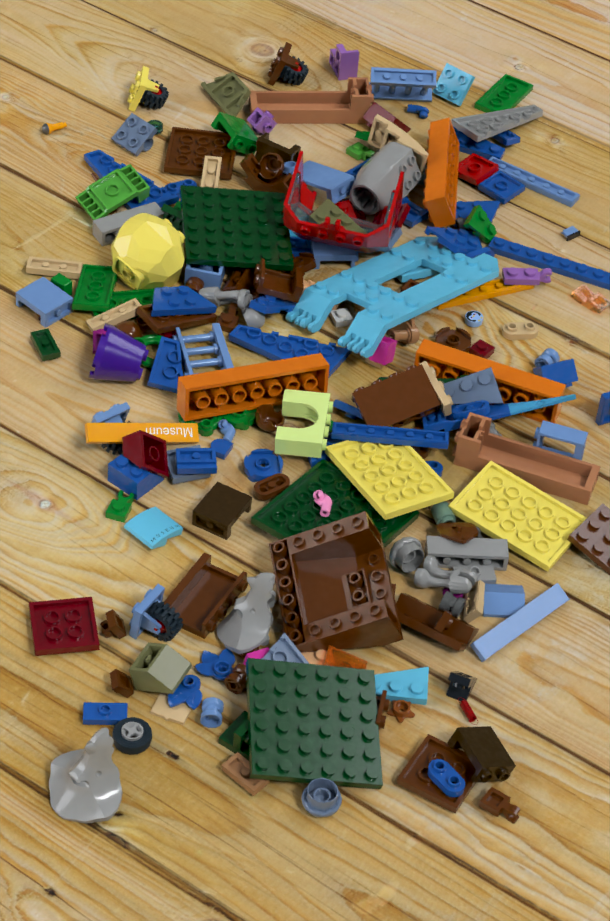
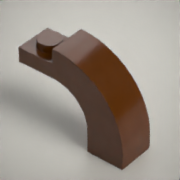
(258, 183)

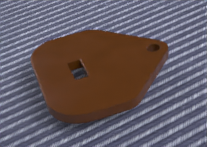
(457, 531)

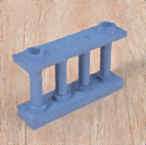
(402, 84)
(219, 348)

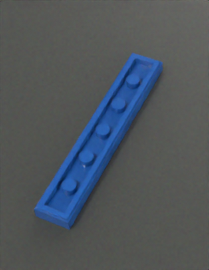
(390, 435)

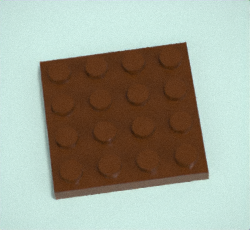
(188, 151)

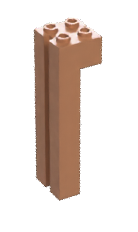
(317, 106)
(539, 467)

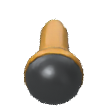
(48, 128)

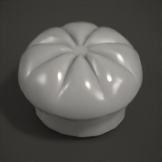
(406, 554)

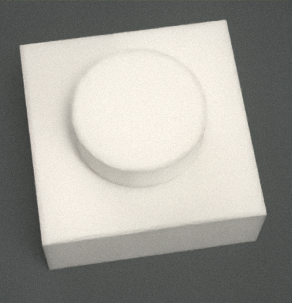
(341, 317)

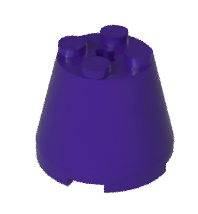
(118, 356)

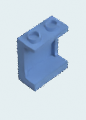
(327, 252)
(45, 300)

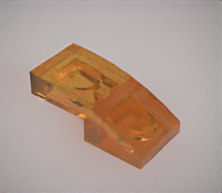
(588, 299)

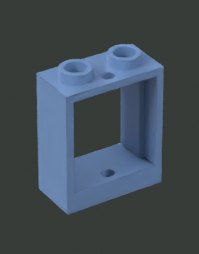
(563, 434)

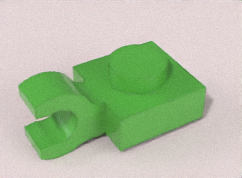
(359, 151)

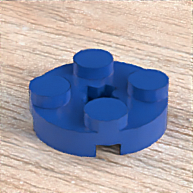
(253, 462)

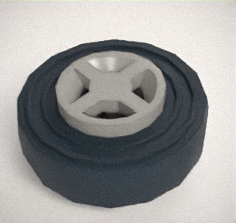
(124, 732)

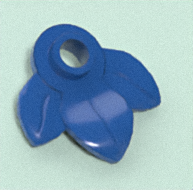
(216, 665)
(187, 693)

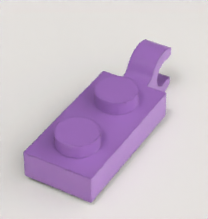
(525, 276)

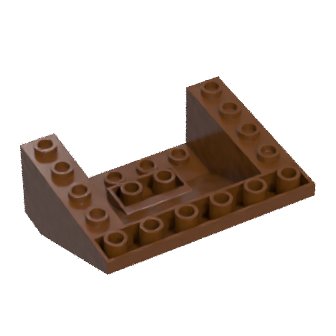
(336, 586)

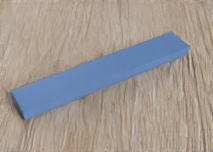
(538, 184)
(519, 622)

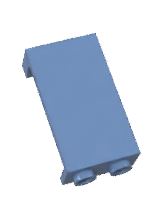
(334, 182)

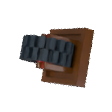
(287, 67)

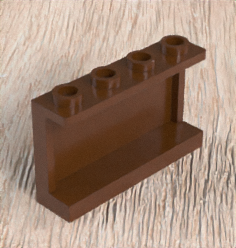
(397, 399)
(205, 596)

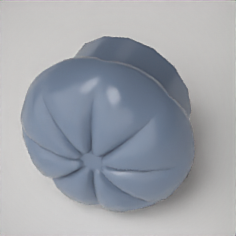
(321, 798)

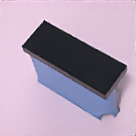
(571, 233)

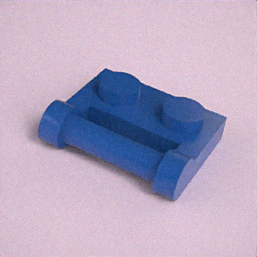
(415, 214)

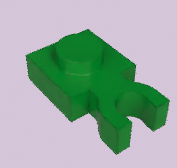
(120, 508)

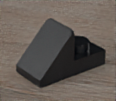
(460, 685)

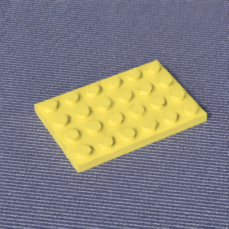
(389, 476)
(519, 512)

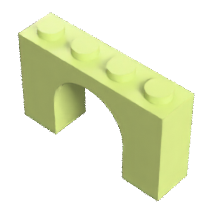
(308, 440)

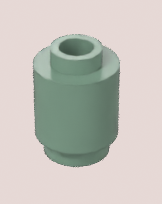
(442, 513)

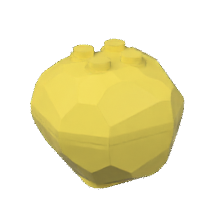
(148, 252)

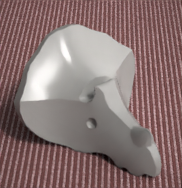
(251, 618)
(86, 782)

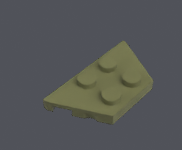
(228, 93)
(329, 209)

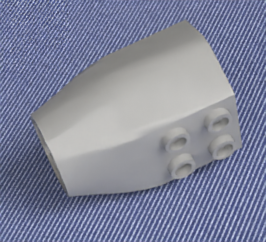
(380, 177)

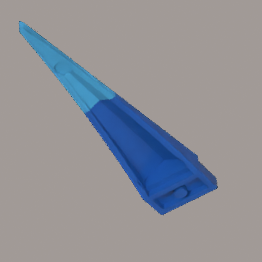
(437, 420)

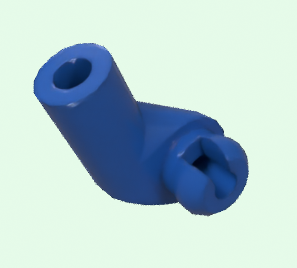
(422, 111)

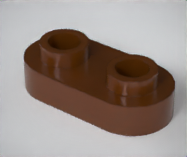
(271, 486)

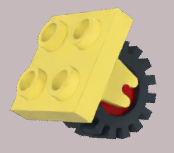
(146, 91)

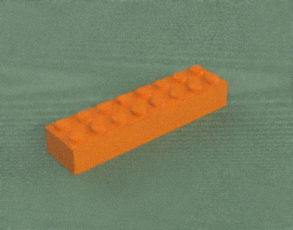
(441, 173)
(261, 383)
(513, 383)

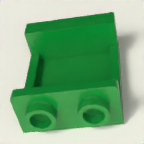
(241, 135)

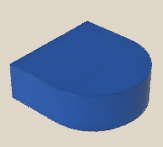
(222, 447)

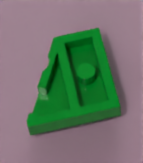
(480, 224)

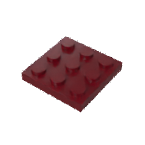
(63, 626)

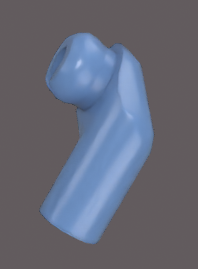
(227, 430)

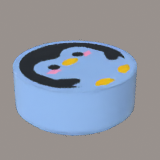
(473, 318)

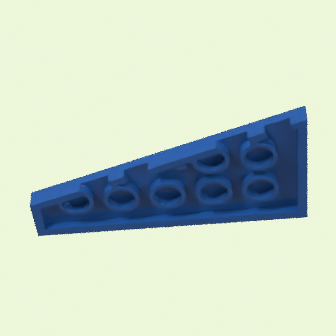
(104, 164)
(282, 347)

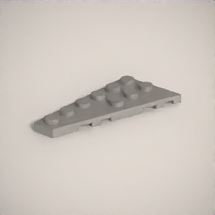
(492, 123)

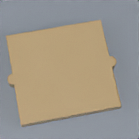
(175, 714)

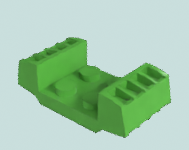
(112, 192)

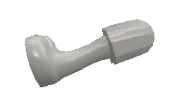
(218, 297)
(458, 580)

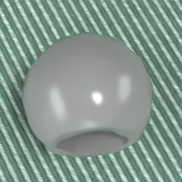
(254, 318)

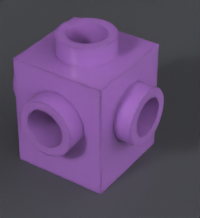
(262, 121)

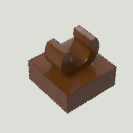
(113, 625)

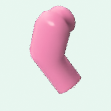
(323, 501)

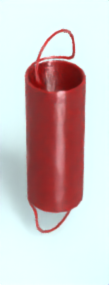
(468, 711)

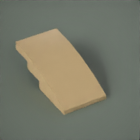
(385, 131)

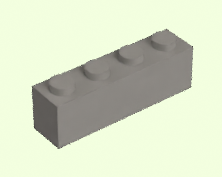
(107, 227)
(475, 552)

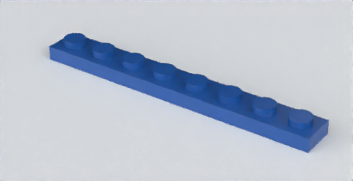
(546, 260)

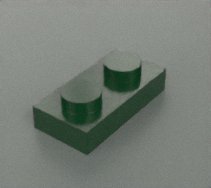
(45, 344)

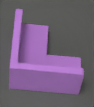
(344, 62)

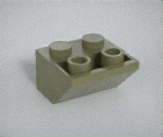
(159, 669)

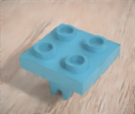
(453, 84)

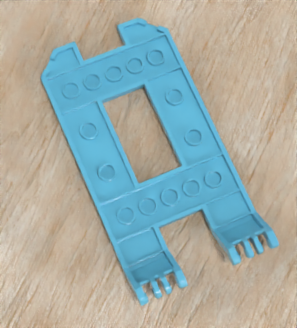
(384, 306)

